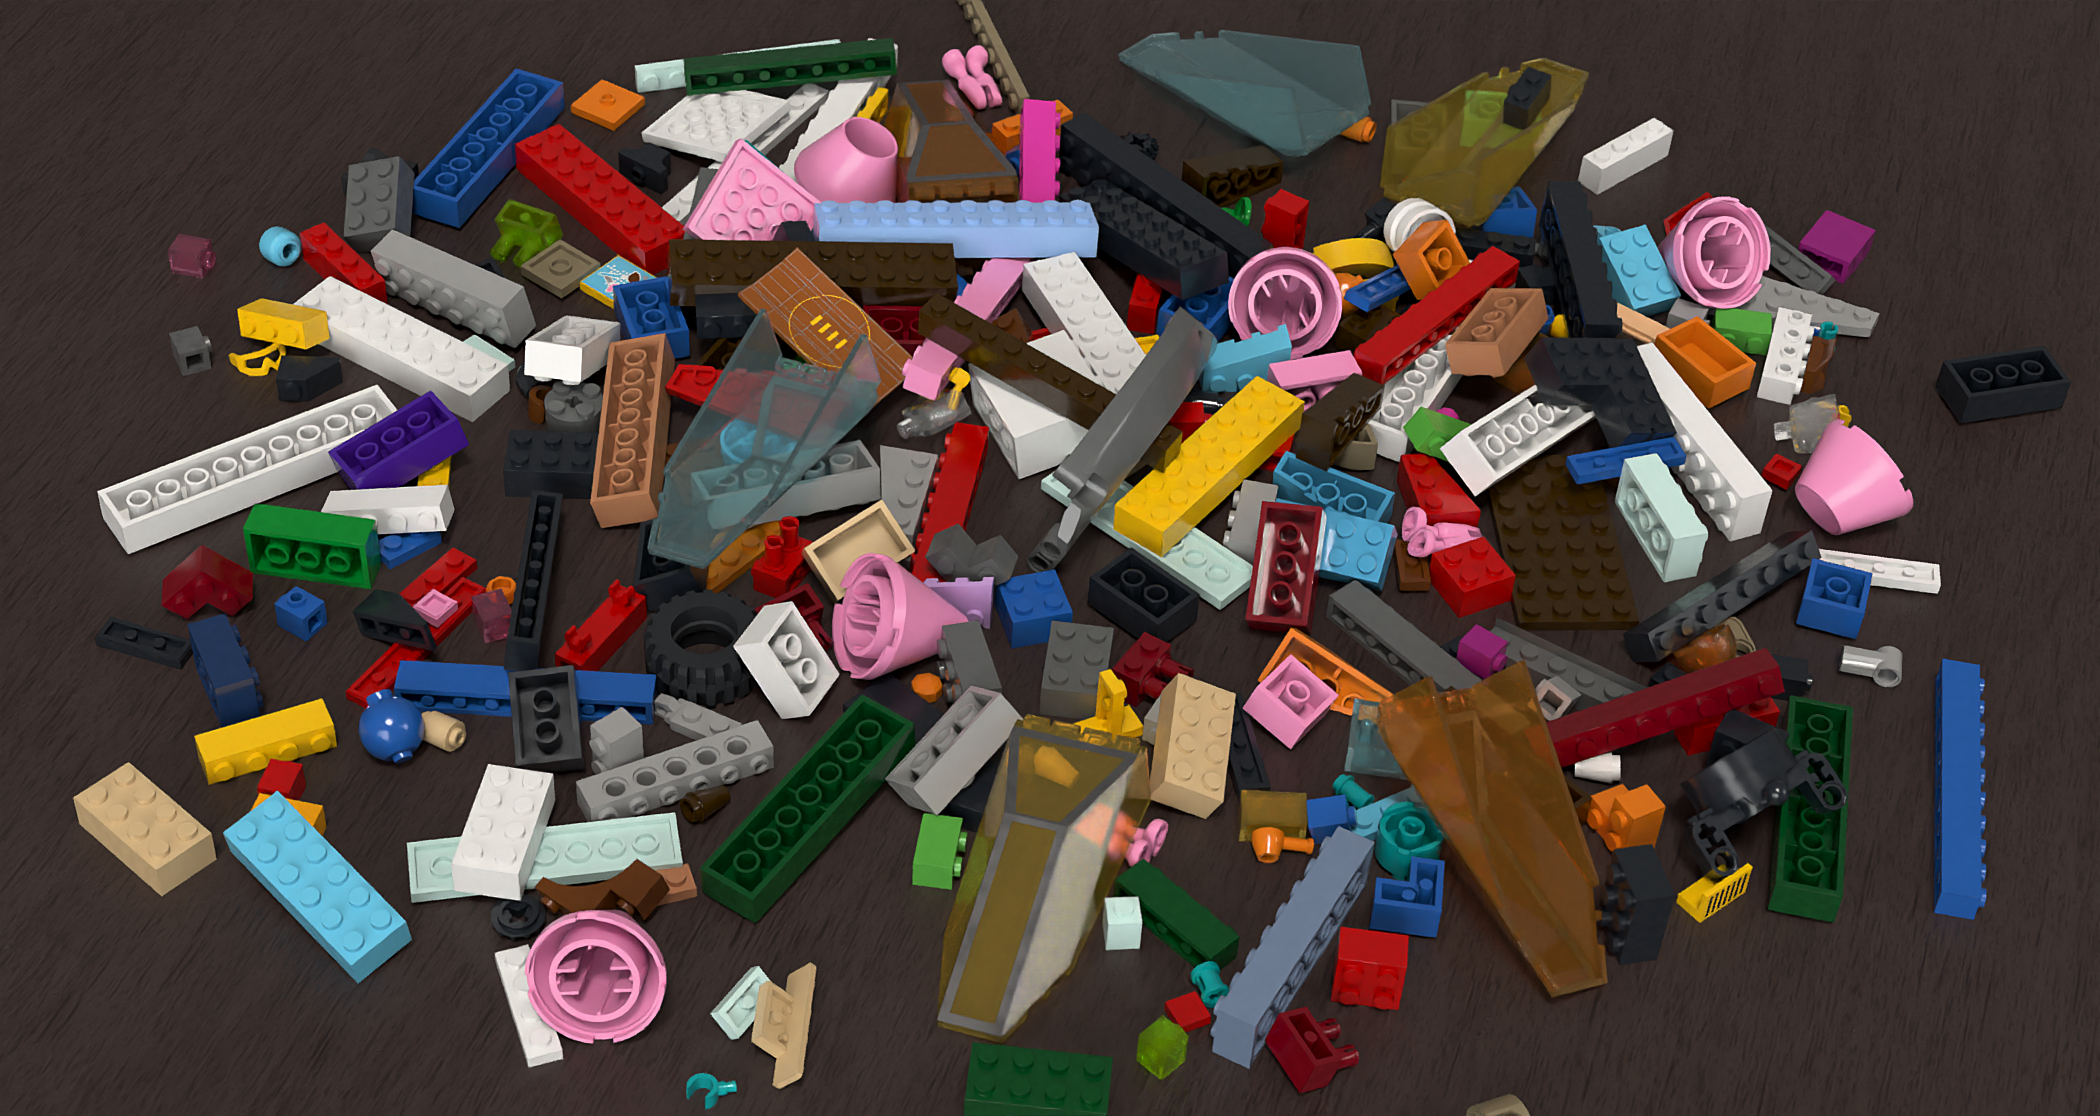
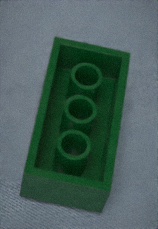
(1036, 1082)

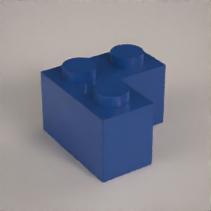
(1411, 904)

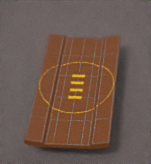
(822, 320)

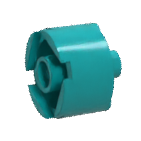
(1406, 833)

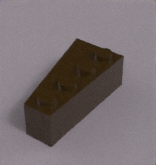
(1233, 174)
(1337, 420)

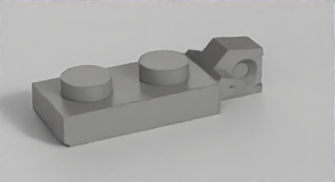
(691, 718)

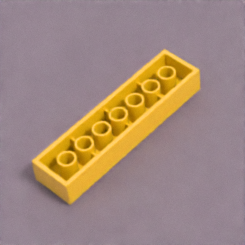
(1208, 466)

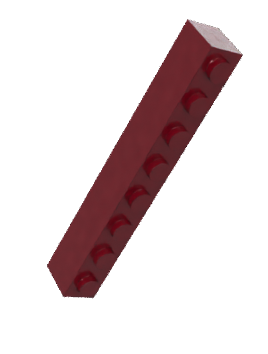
(1665, 707)

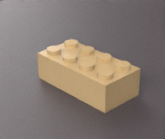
(1192, 746)
(145, 828)

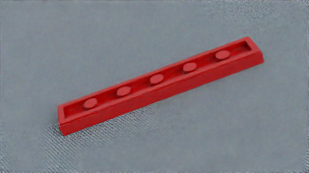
(384, 671)

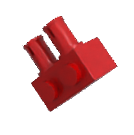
(782, 565)

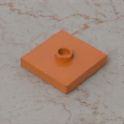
(607, 105)

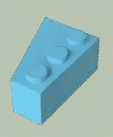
(1240, 362)

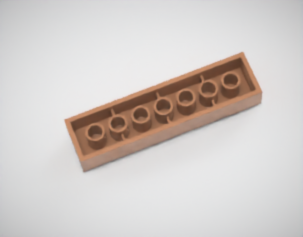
(633, 431)

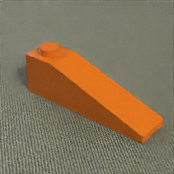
(1330, 668)

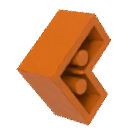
(1626, 816)

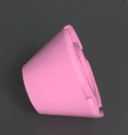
(850, 164)
(1851, 482)

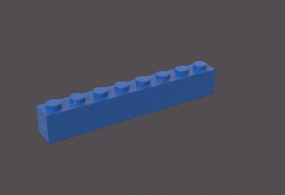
(487, 692)

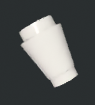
(1599, 768)

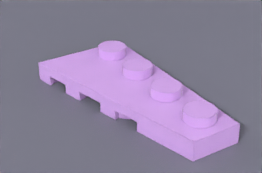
(970, 598)

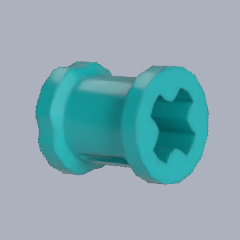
(1209, 983)

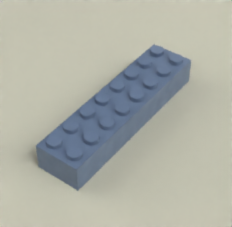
(1291, 946)

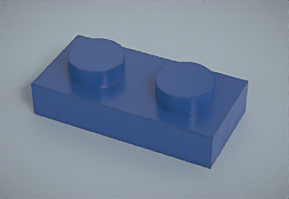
(403, 546)

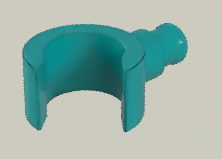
(709, 1082)

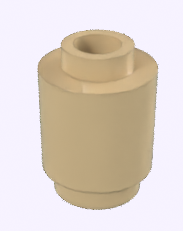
(443, 731)

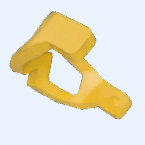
(240, 361)

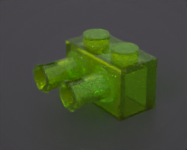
(524, 227)

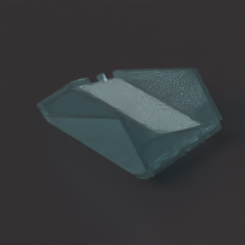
(1263, 86)
(754, 442)

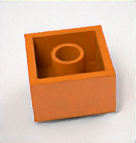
(1430, 257)

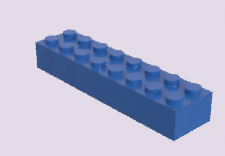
(485, 148)

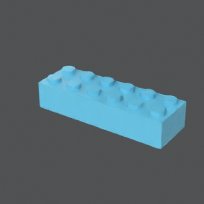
(318, 886)

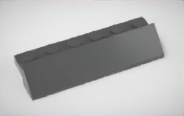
(1549, 660)

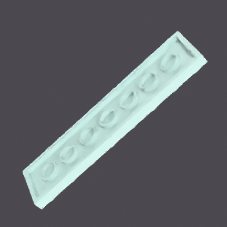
(1194, 560)
(565, 854)

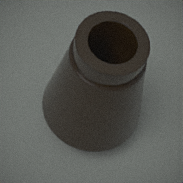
(702, 803)

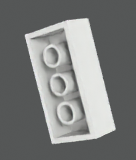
(570, 349)
(503, 832)

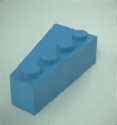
(1331, 490)

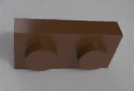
(1411, 570)

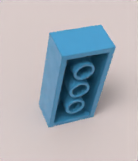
(1355, 549)

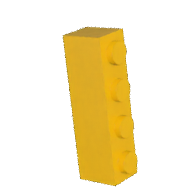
(254, 742)

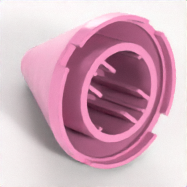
(1718, 252)
(1286, 289)
(886, 618)
(596, 976)

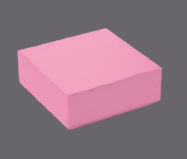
(436, 607)

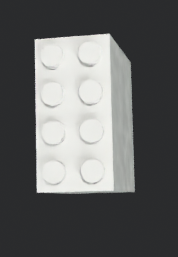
(1023, 428)

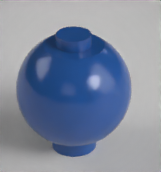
(391, 727)

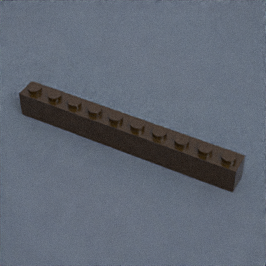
(1030, 371)

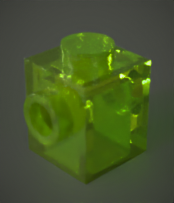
(1162, 1047)

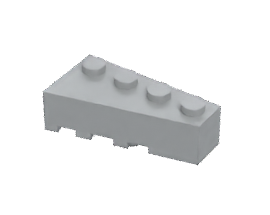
(906, 485)

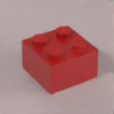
(1471, 577)
(1369, 968)

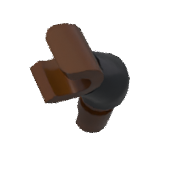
(535, 392)

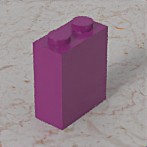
(1837, 245)

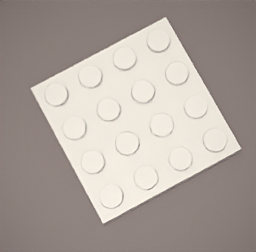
(714, 121)

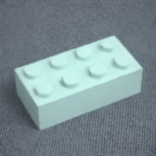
(1661, 517)

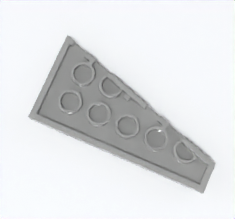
(1775, 294)

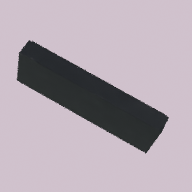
(144, 643)

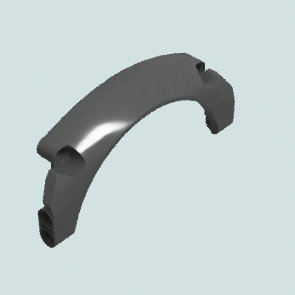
(1126, 431)

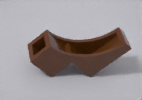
(633, 891)

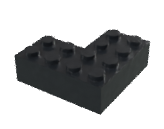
(1606, 377)

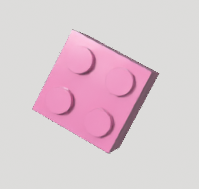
(1290, 701)

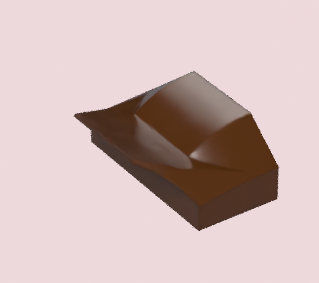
(1817, 364)

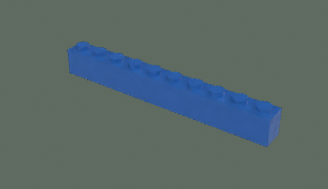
(1958, 790)

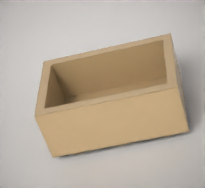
(867, 532)

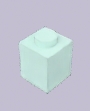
(1122, 923)

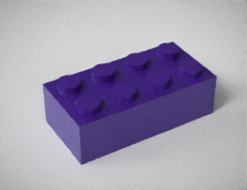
(400, 445)

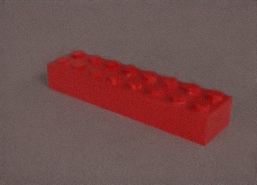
(598, 197)

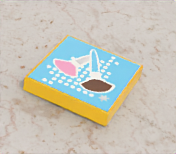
(615, 272)

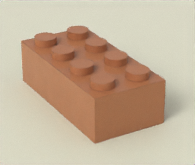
(1496, 331)

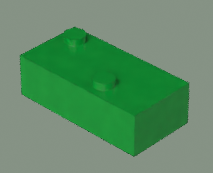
(312, 546)

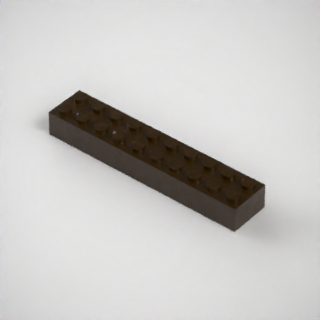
(864, 270)

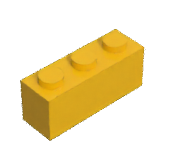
(283, 323)

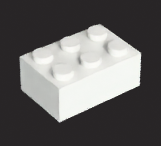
(786, 660)

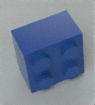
(1834, 598)
(1030, 605)

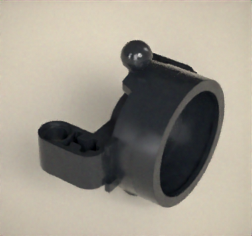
(1747, 783)

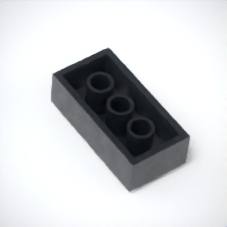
(2002, 384)

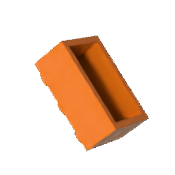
(1706, 361)

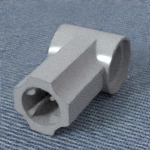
(1882, 665)

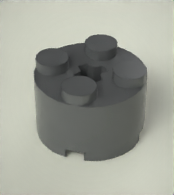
(573, 407)

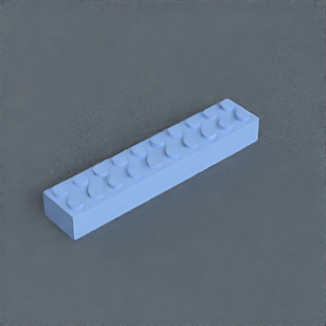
(973, 228)

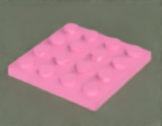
(748, 199)

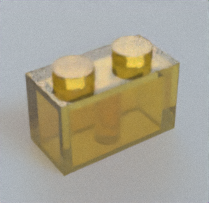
(1272, 809)

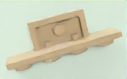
(783, 1023)

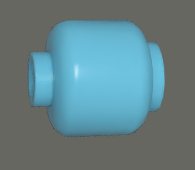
(280, 246)

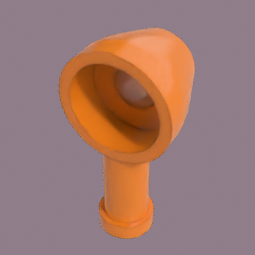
(1270, 841)

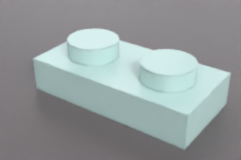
(738, 1007)

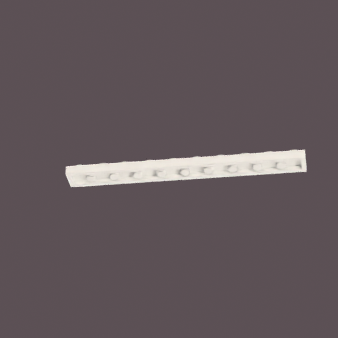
(802, 104)

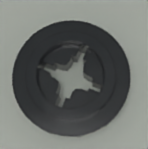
(1149, 145)
(507, 908)

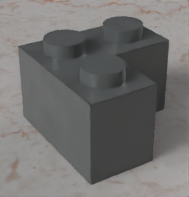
(958, 556)

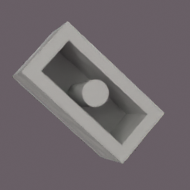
(615, 741)

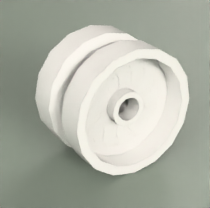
(1408, 217)

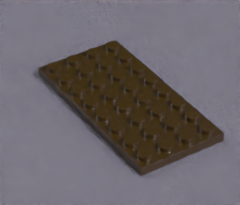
(1560, 549)

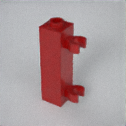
(604, 630)

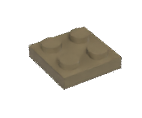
(559, 268)

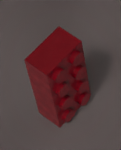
(1286, 567)

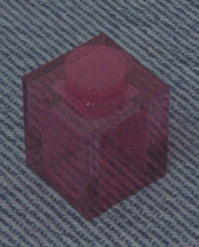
(191, 256)
(491, 615)

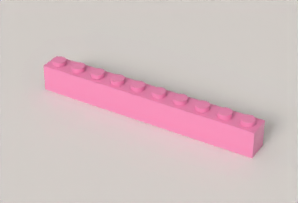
(985, 297)

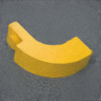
(1356, 256)

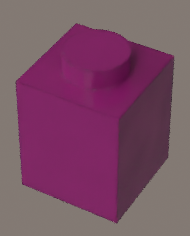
(1482, 652)

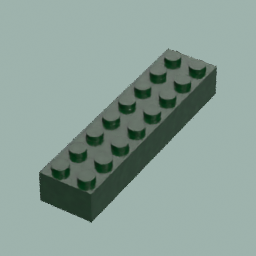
(807, 808)
(1806, 844)

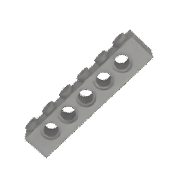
(673, 773)

